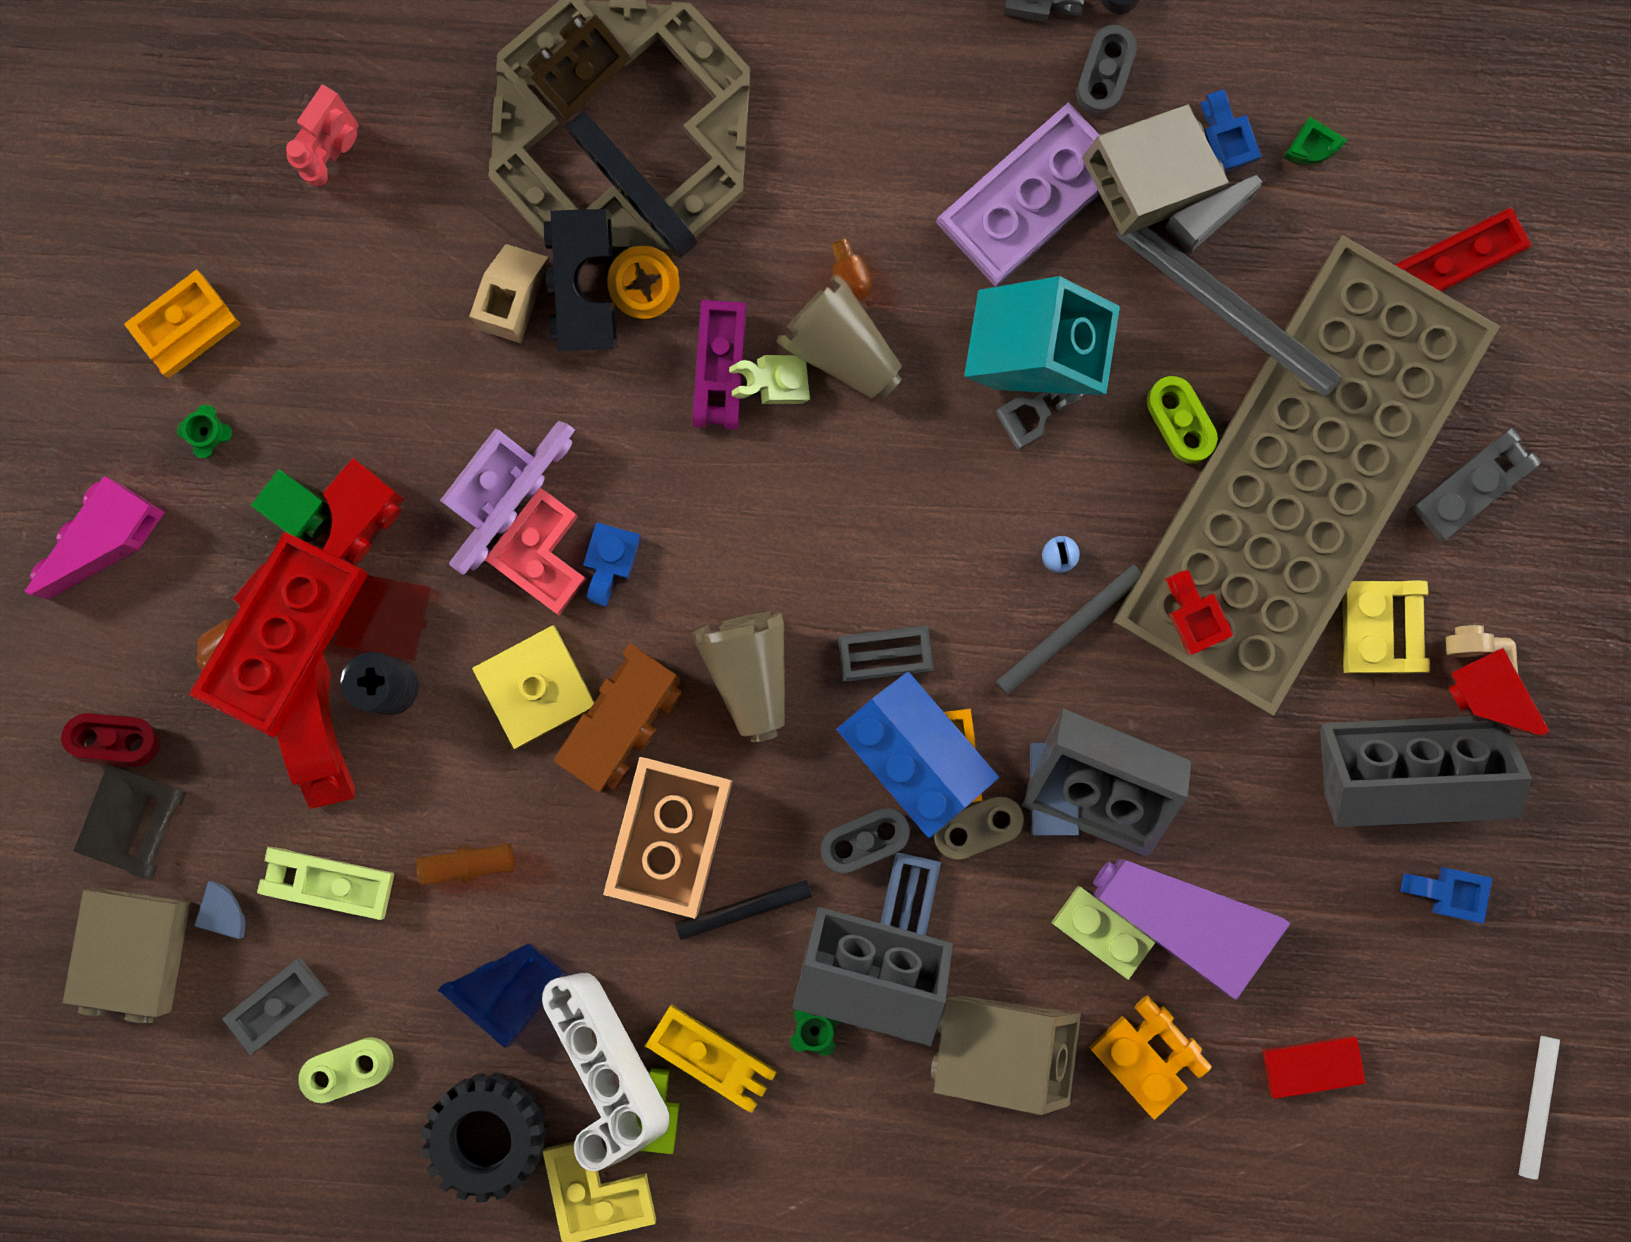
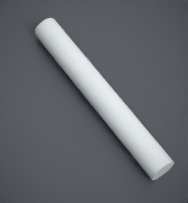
(1539, 1107)

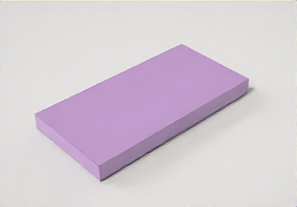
(1025, 197)

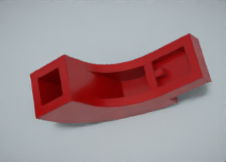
(311, 744)

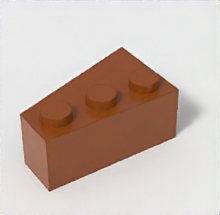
(619, 720)

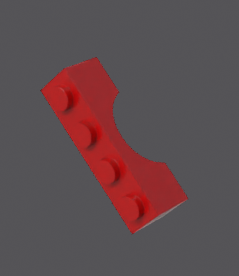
(358, 508)

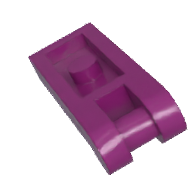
(719, 347)

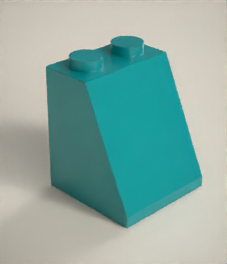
(1042, 338)

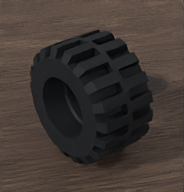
(457, 1164)

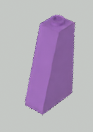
(1198, 927)

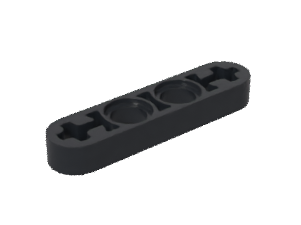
(631, 184)

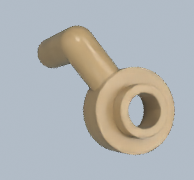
(1473, 642)

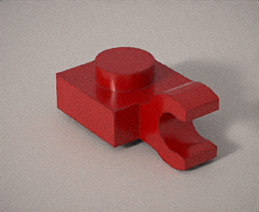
(1199, 619)

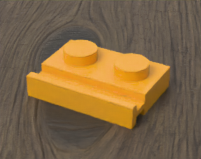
(182, 324)

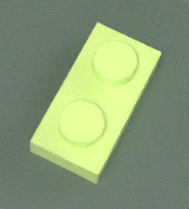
(1103, 932)

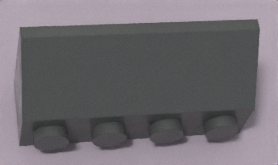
(1422, 771)

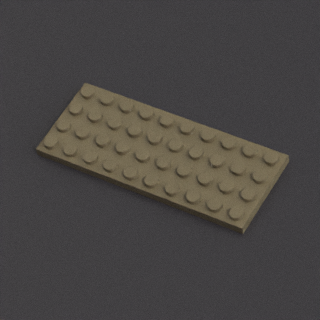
(1308, 475)

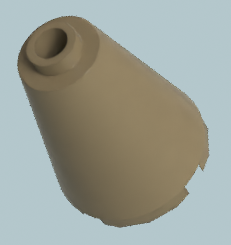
(843, 341)
(748, 670)

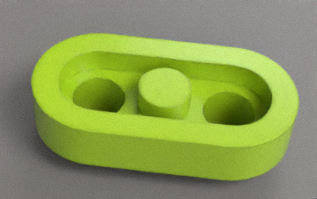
(1186, 418)

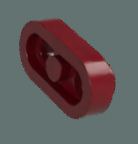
(112, 741)

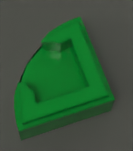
(1314, 144)

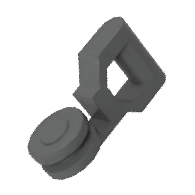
(1013, 424)

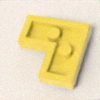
(594, 1209)

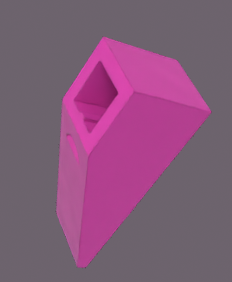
(102, 533)

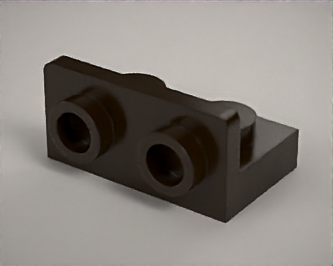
(577, 64)

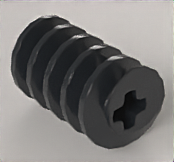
(361, 681)

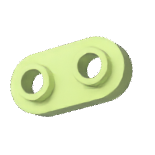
(344, 1070)

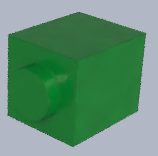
(293, 507)

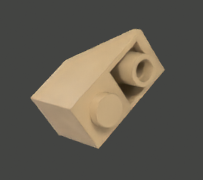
(509, 293)

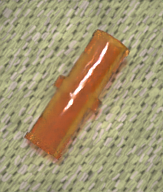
(465, 864)

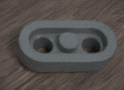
(1106, 72)
(865, 840)

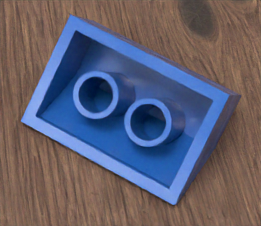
(917, 754)

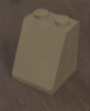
(1006, 1054)

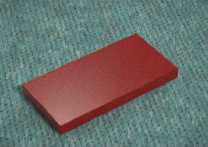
(278, 634)

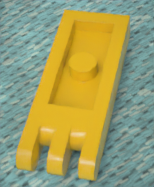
(709, 1057)

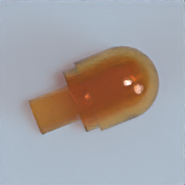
(851, 269)

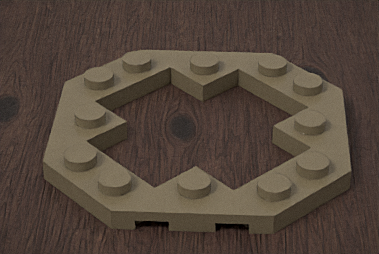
(717, 129)

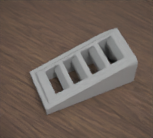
(1202, 219)

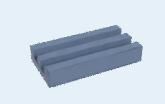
(916, 864)

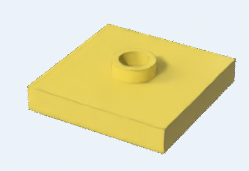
(534, 687)

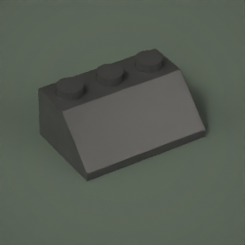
(1118, 782)

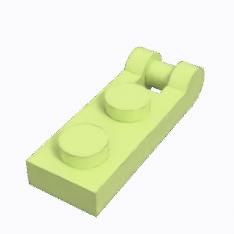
(327, 883)

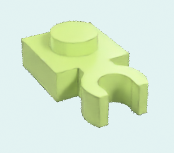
(777, 377)

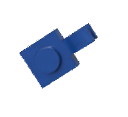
(1228, 137)
(611, 556)
(1455, 893)

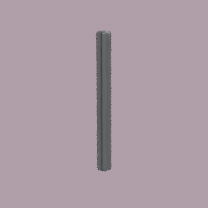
(1233, 309)

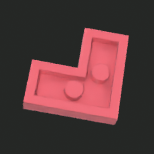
(526, 552)

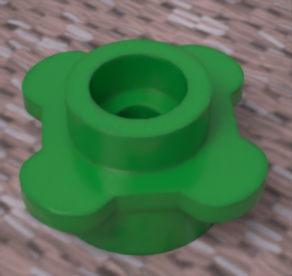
(191, 429)
(804, 1040)

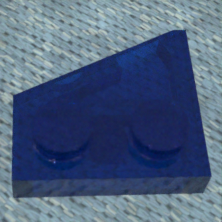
(504, 992)

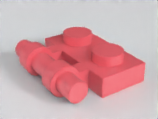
(324, 134)

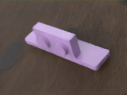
(496, 484)

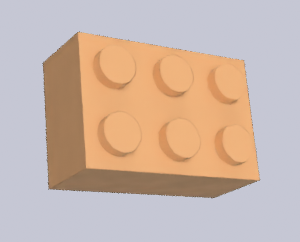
(668, 837)

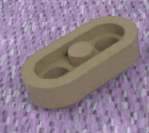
(979, 828)

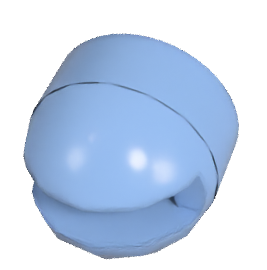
(1051, 554)

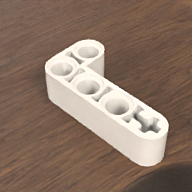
(566, 1003)

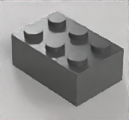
(874, 976)

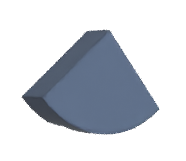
(221, 912)

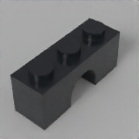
(576, 239)

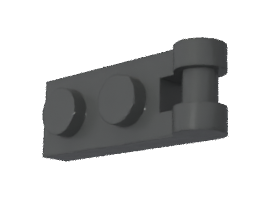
(1474, 486)

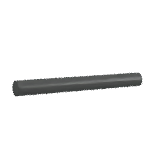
(1069, 630)

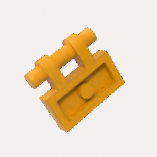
(1139, 1067)

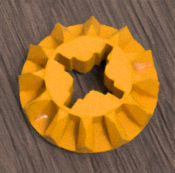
(636, 302)

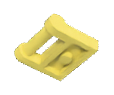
(1369, 627)

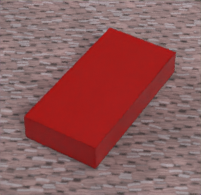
(1313, 1066)

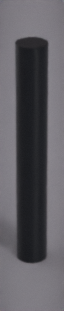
(743, 910)

